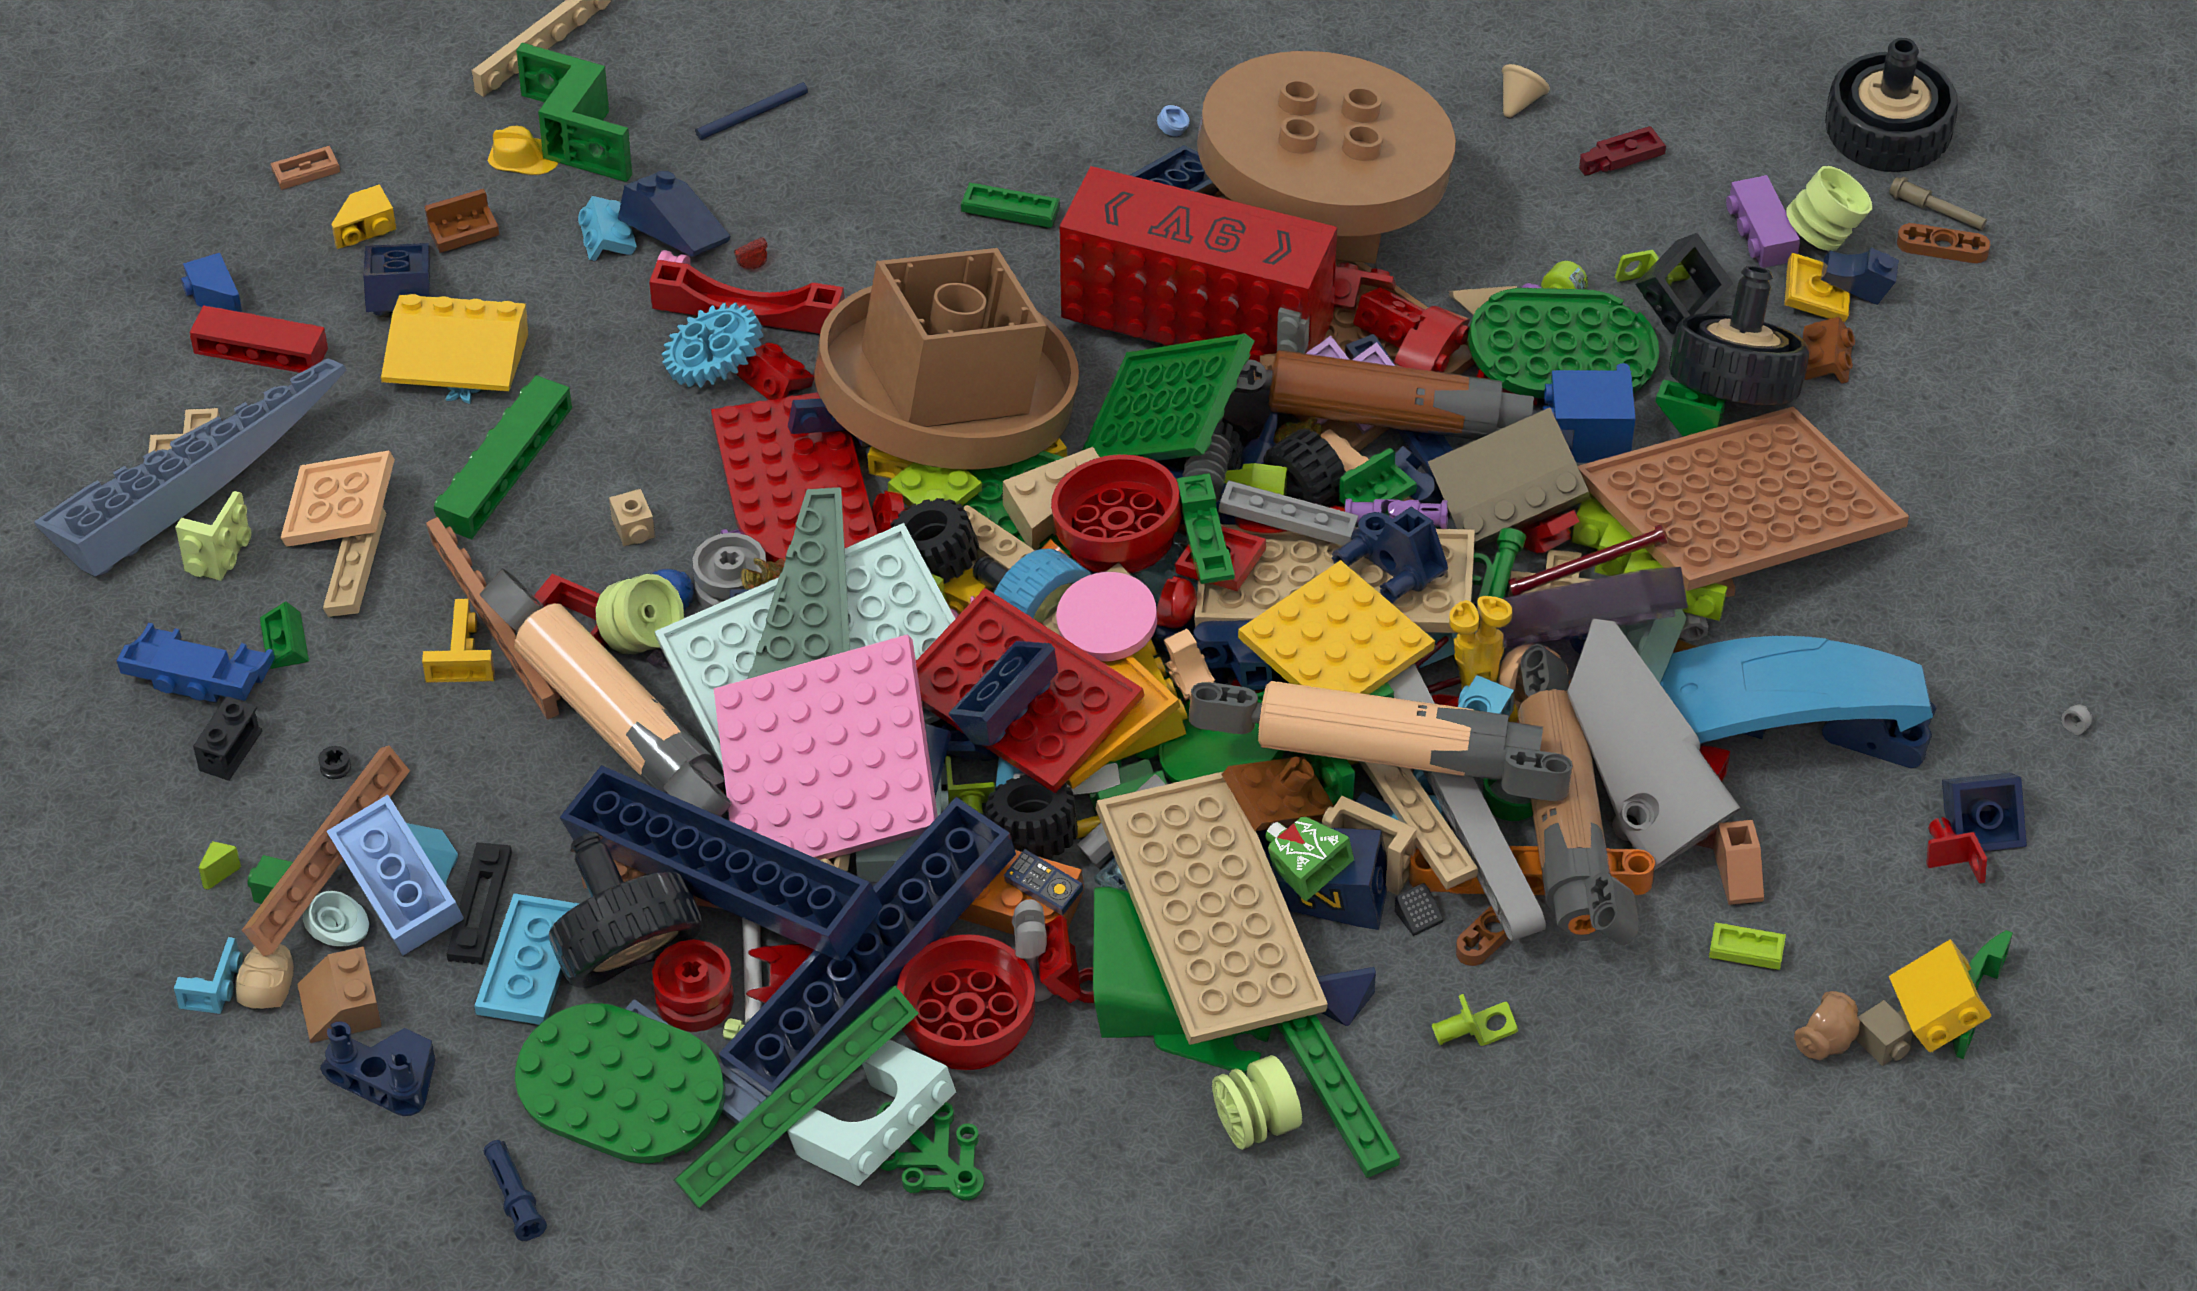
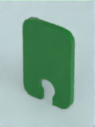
(1215, 1052)

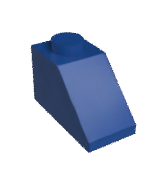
(211, 283)

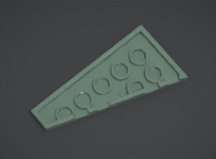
(810, 599)

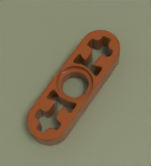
(1954, 237)
(1470, 937)

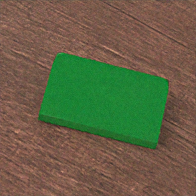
(284, 635)

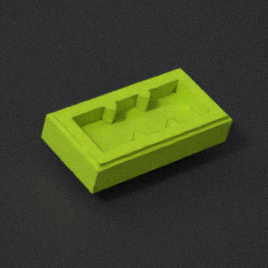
(1747, 946)

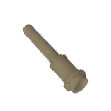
(1923, 198)

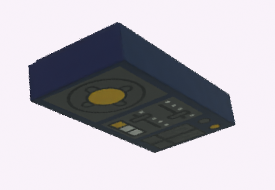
(1043, 882)

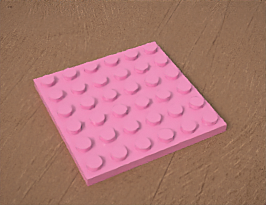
(830, 751)

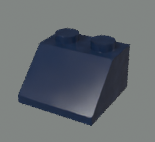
(1988, 807)

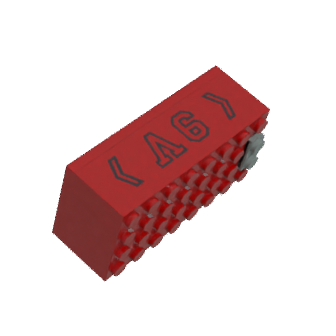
(1193, 266)

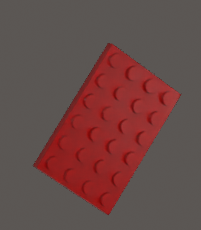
(1061, 723)

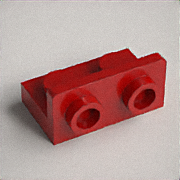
(1387, 315)

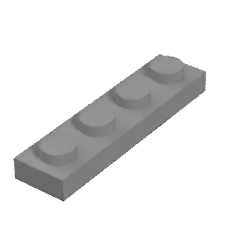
(1287, 513)

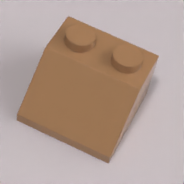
(338, 992)

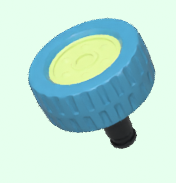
(1032, 582)

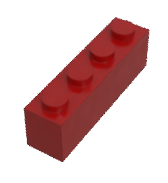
(258, 339)

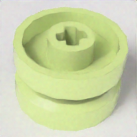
(634, 610)

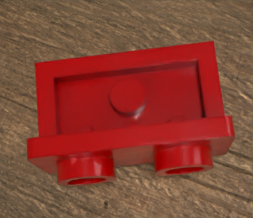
(774, 372)
(1059, 962)

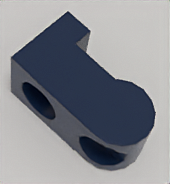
(1427, 487)

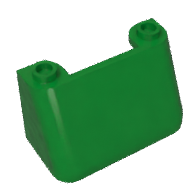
(1126, 977)

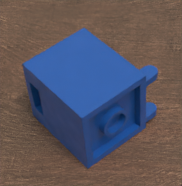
(1593, 411)

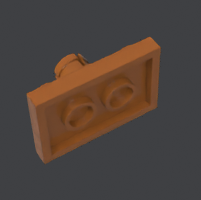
(1277, 791)

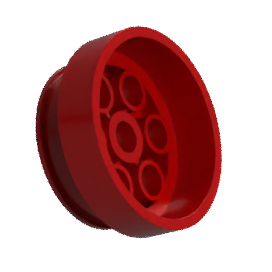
(1117, 512)
(963, 966)

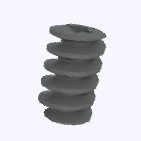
(1213, 462)

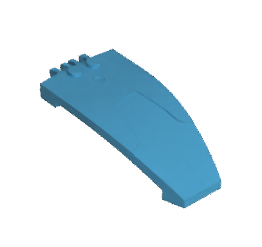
(1791, 681)

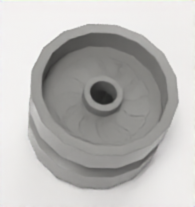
(720, 563)

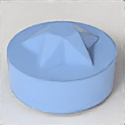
(1173, 120)

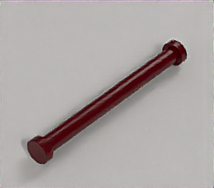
(1588, 561)

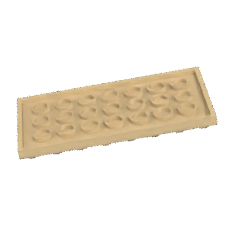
(1298, 558)
(1210, 908)

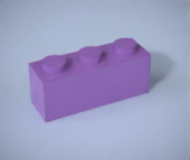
(1762, 221)

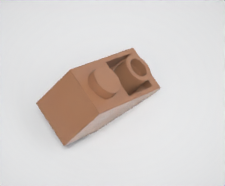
(1739, 861)

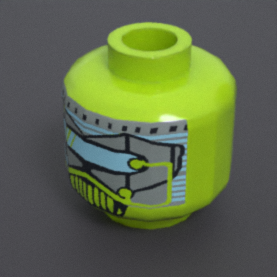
(1565, 276)

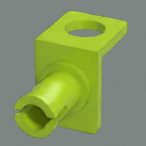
(1647, 260)
(971, 794)
(1475, 1024)

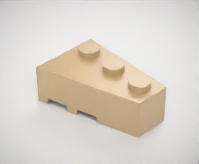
(1030, 495)

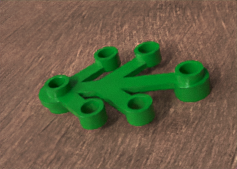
(937, 1156)

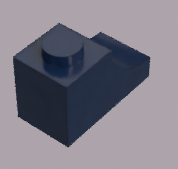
(1863, 274)

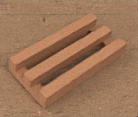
(306, 170)

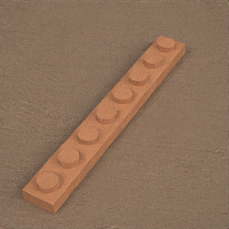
(472, 585)
(320, 855)

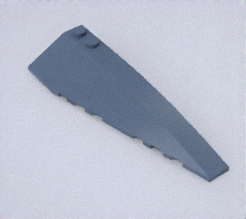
(140, 502)

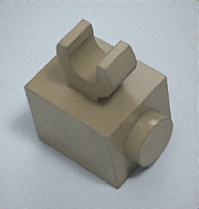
(1885, 1033)

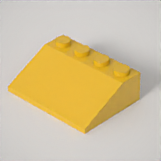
(455, 342)

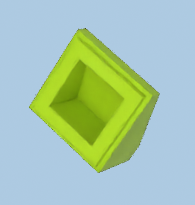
(218, 863)

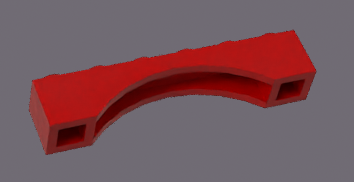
(686, 290)

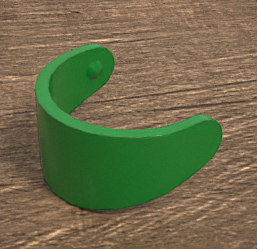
(1504, 809)

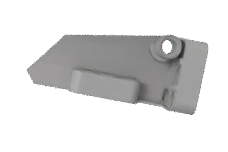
(1644, 750)

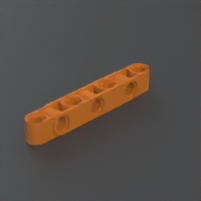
(1628, 866)

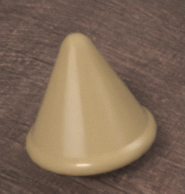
(1521, 88)

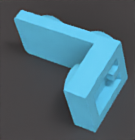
(211, 995)

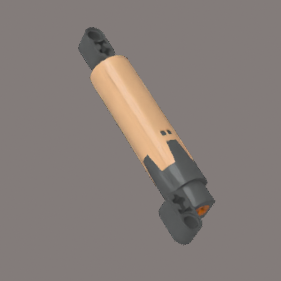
(608, 696)
(1387, 733)

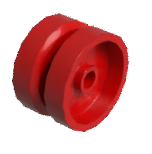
(693, 985)

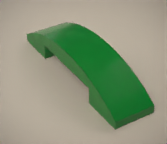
(1204, 529)
(1986, 962)

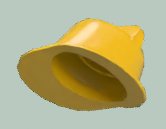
(518, 152)

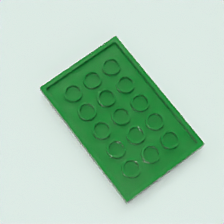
(1169, 399)

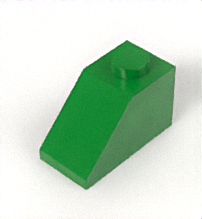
(1689, 409)

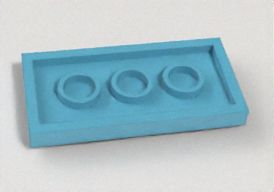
(523, 965)

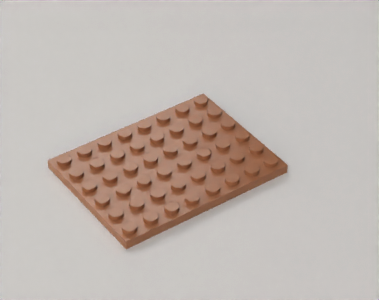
(1742, 497)

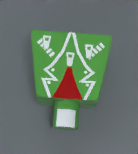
(1308, 854)

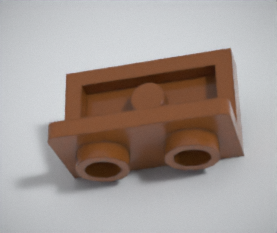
(461, 220)
(1829, 349)

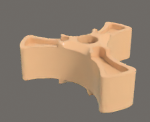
(1186, 663)

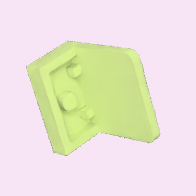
(214, 548)

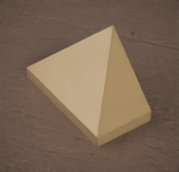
(1473, 298)

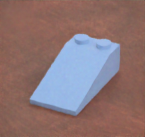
(395, 875)

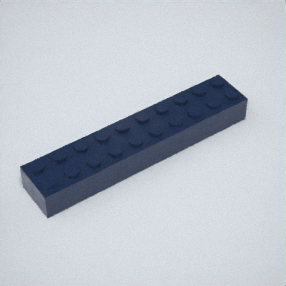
(725, 862)
(919, 902)

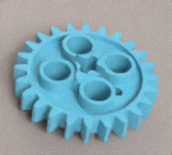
(712, 344)

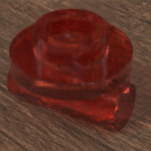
(752, 254)

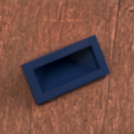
(1347, 993)

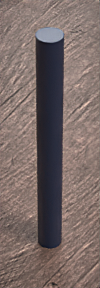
(751, 111)

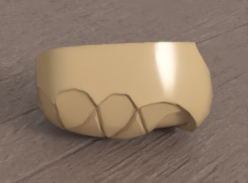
(265, 979)

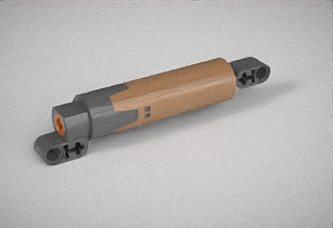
(1571, 830)

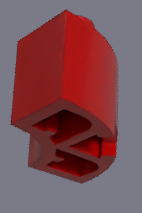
(1433, 341)

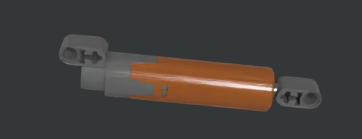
(1385, 395)

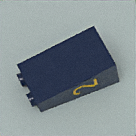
(1354, 894)

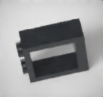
(1700, 266)

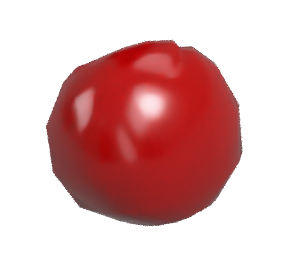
(1176, 603)

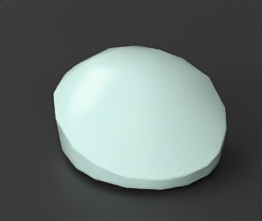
(335, 907)

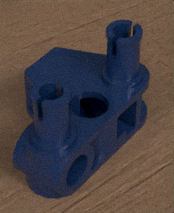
(1400, 546)
(1224, 649)
(1882, 739)
(388, 1074)

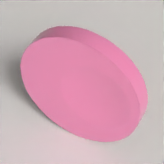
(1107, 615)

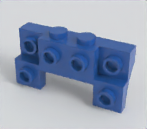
(191, 667)

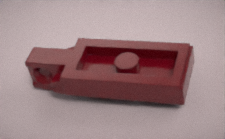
(1622, 151)

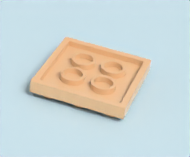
(337, 498)

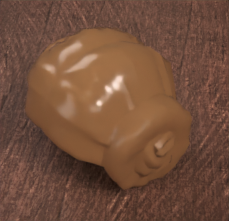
(1830, 1027)

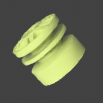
(1829, 208)
(1257, 1102)

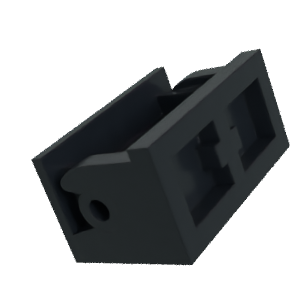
(227, 738)

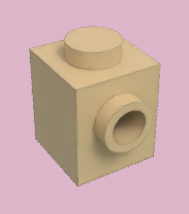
(634, 524)

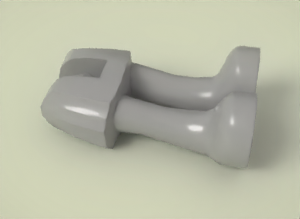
(1031, 940)

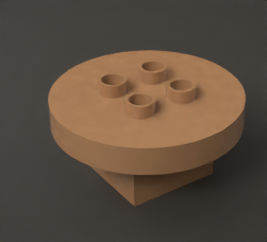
(1327, 144)
(947, 363)

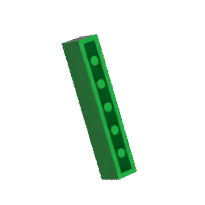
(503, 456)

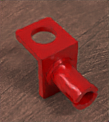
(1953, 849)

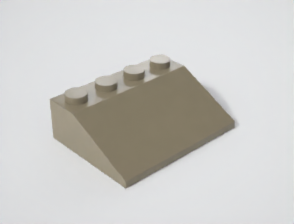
(1510, 478)

